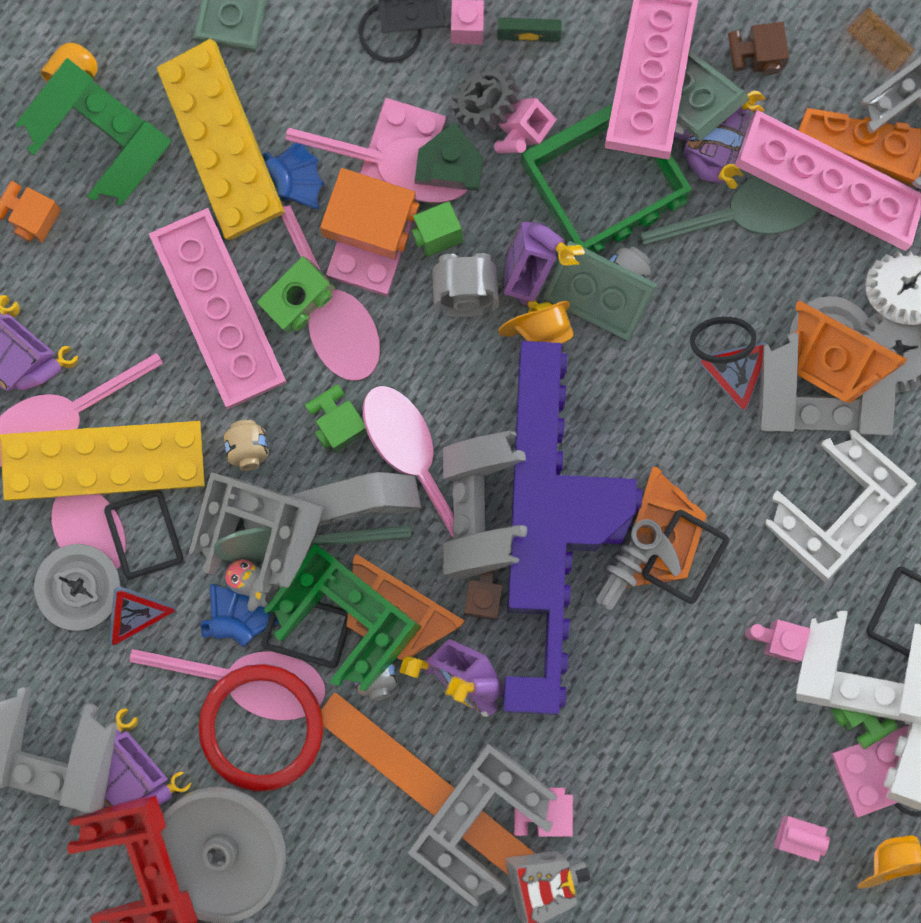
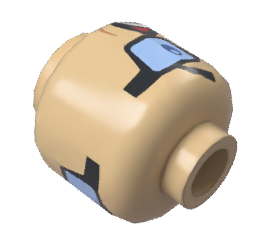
(246, 445)

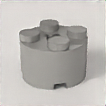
(465, 285)

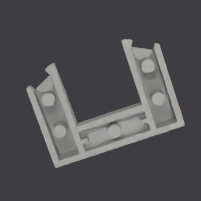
(895, 98)
(785, 411)
(466, 464)
(290, 518)
(76, 784)
(438, 844)

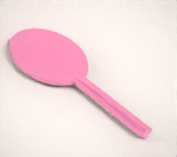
(395, 162)
(343, 327)
(58, 413)
(404, 441)
(84, 522)
(257, 697)

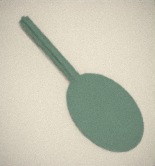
(754, 207)
(253, 543)

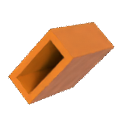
(369, 214)

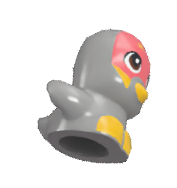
(243, 579)

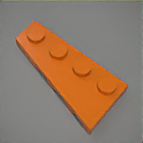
(890, 149)

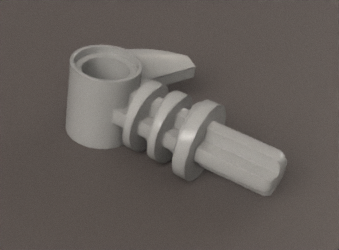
(629, 562)

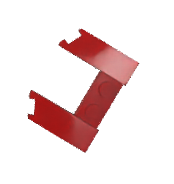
(138, 827)

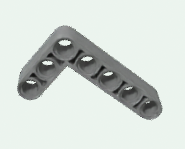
(359, 496)

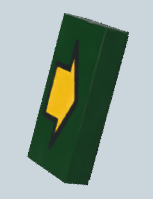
(529, 29)

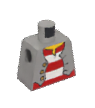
(544, 885)

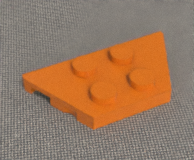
(839, 356)
(659, 504)
(433, 618)

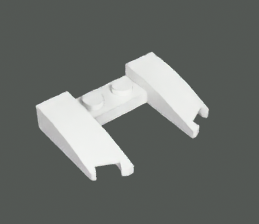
(829, 550)
(825, 686)

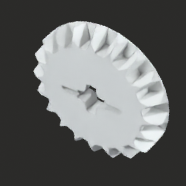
(886, 283)

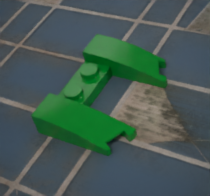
(74, 89)
(387, 624)

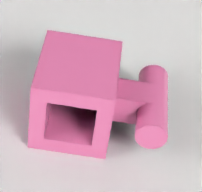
(467, 22)
(525, 126)
(782, 640)
(558, 812)
(802, 838)

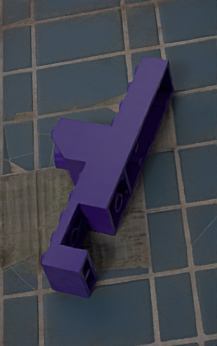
(559, 517)

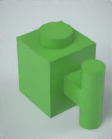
(437, 229)
(340, 424)
(874, 728)

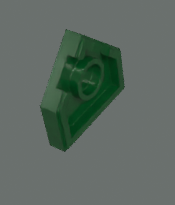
(449, 161)

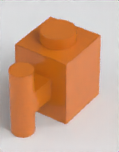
(31, 214)

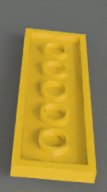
(220, 140)
(102, 460)

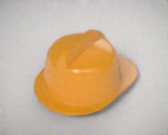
(541, 325)
(895, 859)

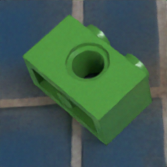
(279, 298)

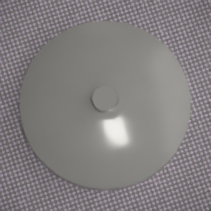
(224, 852)

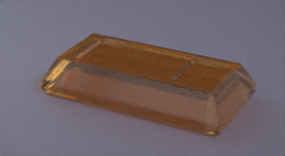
(880, 39)

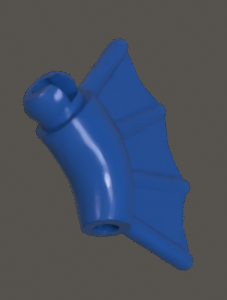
(295, 175)
(232, 618)

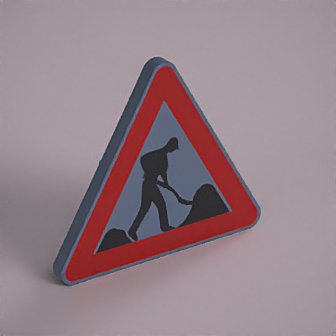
(738, 377)
(134, 613)

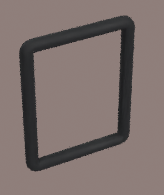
(725, 540)
(131, 575)
(881, 606)
(305, 657)

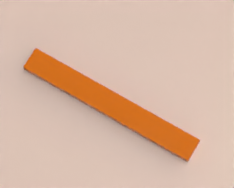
(415, 777)

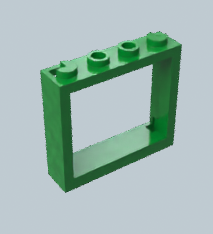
(573, 137)

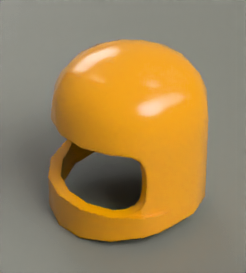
(74, 52)

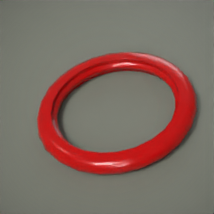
(314, 723)

